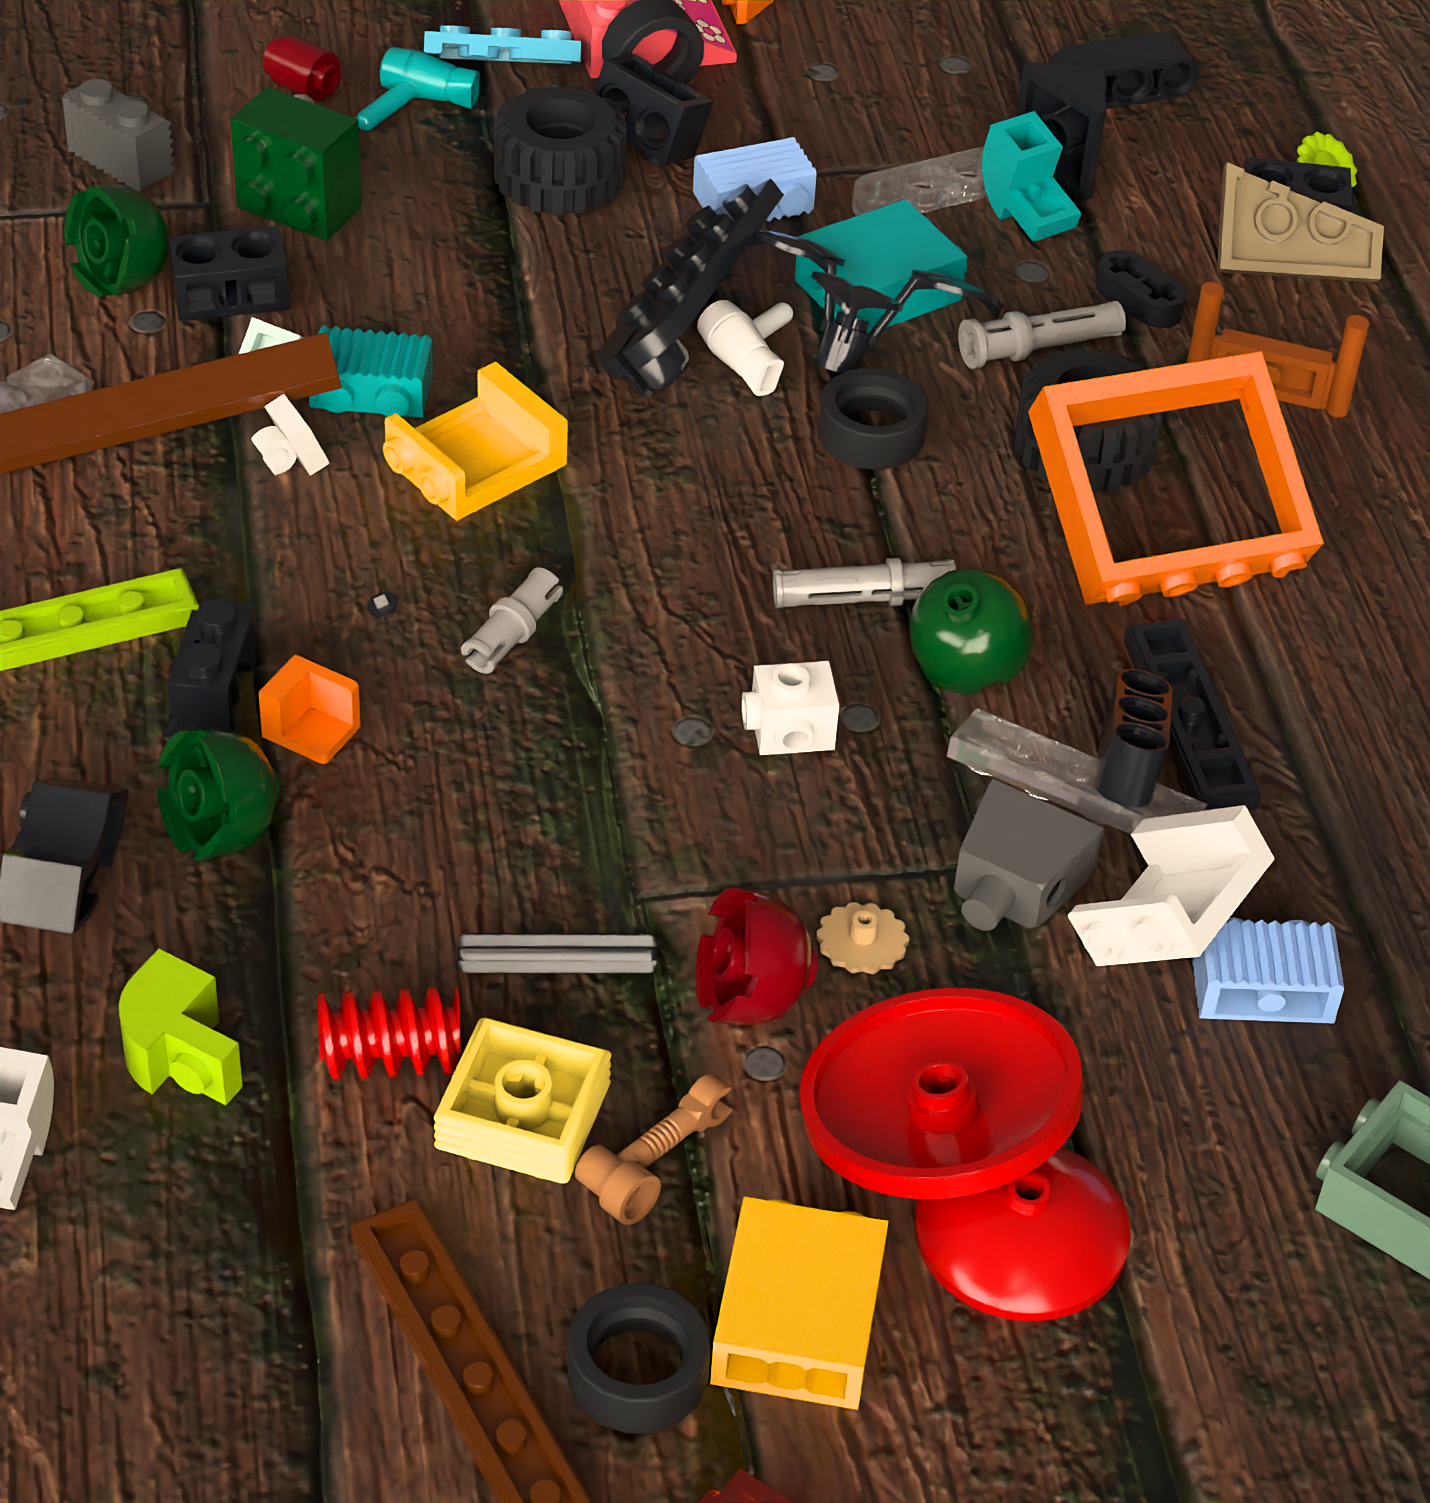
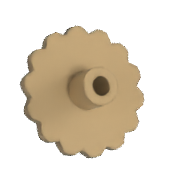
(862, 938)

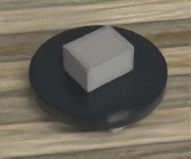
(382, 604)

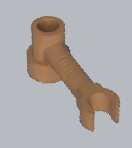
(622, 1179)

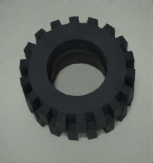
(559, 149)
(1111, 450)

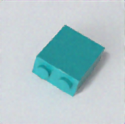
(881, 254)

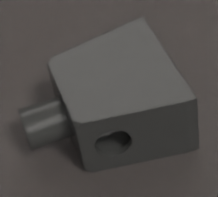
(1022, 859)

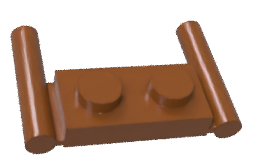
(1296, 371)

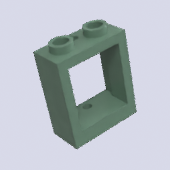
(1361, 1205)

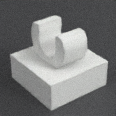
(288, 440)

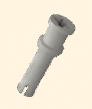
(1018, 335)

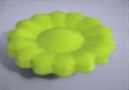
(1326, 151)

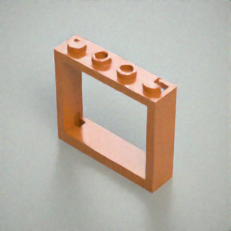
(1161, 390)

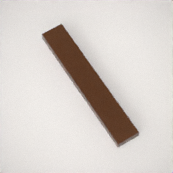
(166, 402)
(465, 1359)

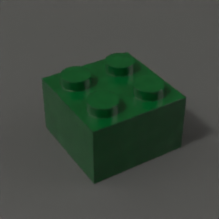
(296, 163)

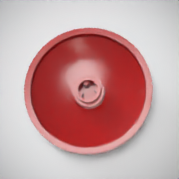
(942, 1093)

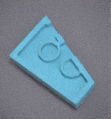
(503, 45)

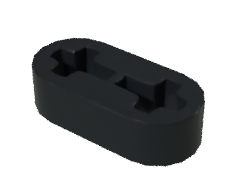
(1141, 289)

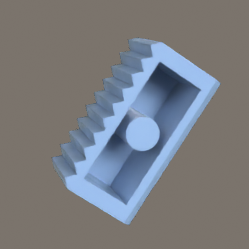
(781, 160)
(1270, 972)

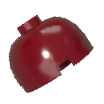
(754, 960)

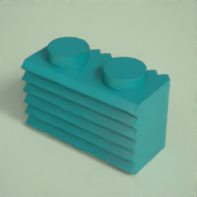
(378, 373)

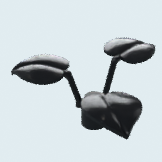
(847, 335)

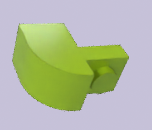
(169, 1030)

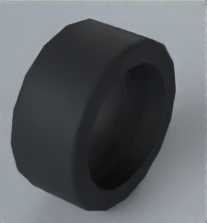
(649, 16)
(874, 391)
(645, 1406)

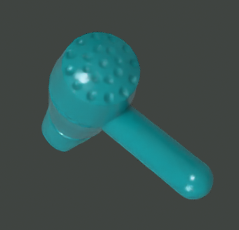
(422, 76)

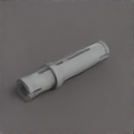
(856, 584)

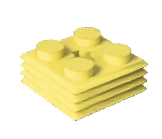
(522, 1100)

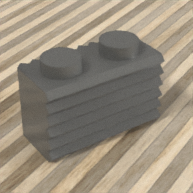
(117, 134)

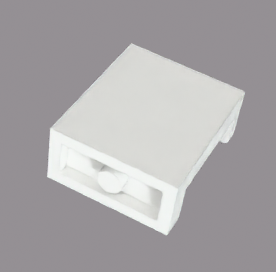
(1192, 885)

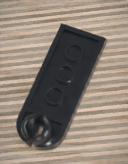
(646, 341)

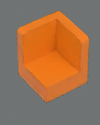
(309, 709)

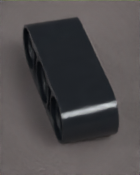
(1136, 67)
(1134, 738)

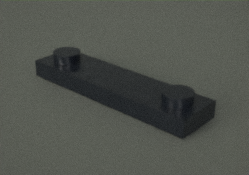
(1200, 730)

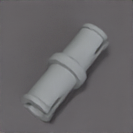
(512, 620)

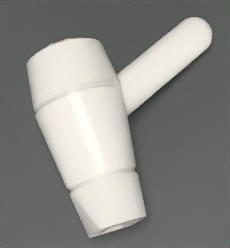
(741, 341)

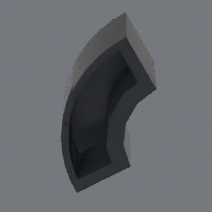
(54, 860)

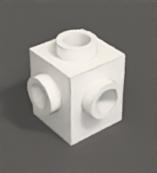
(792, 708)

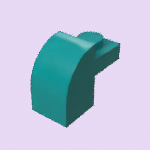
(1020, 180)

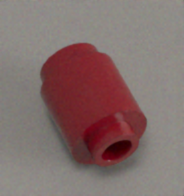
(302, 67)

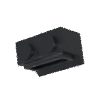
(205, 666)

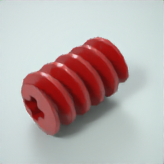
(389, 1033)

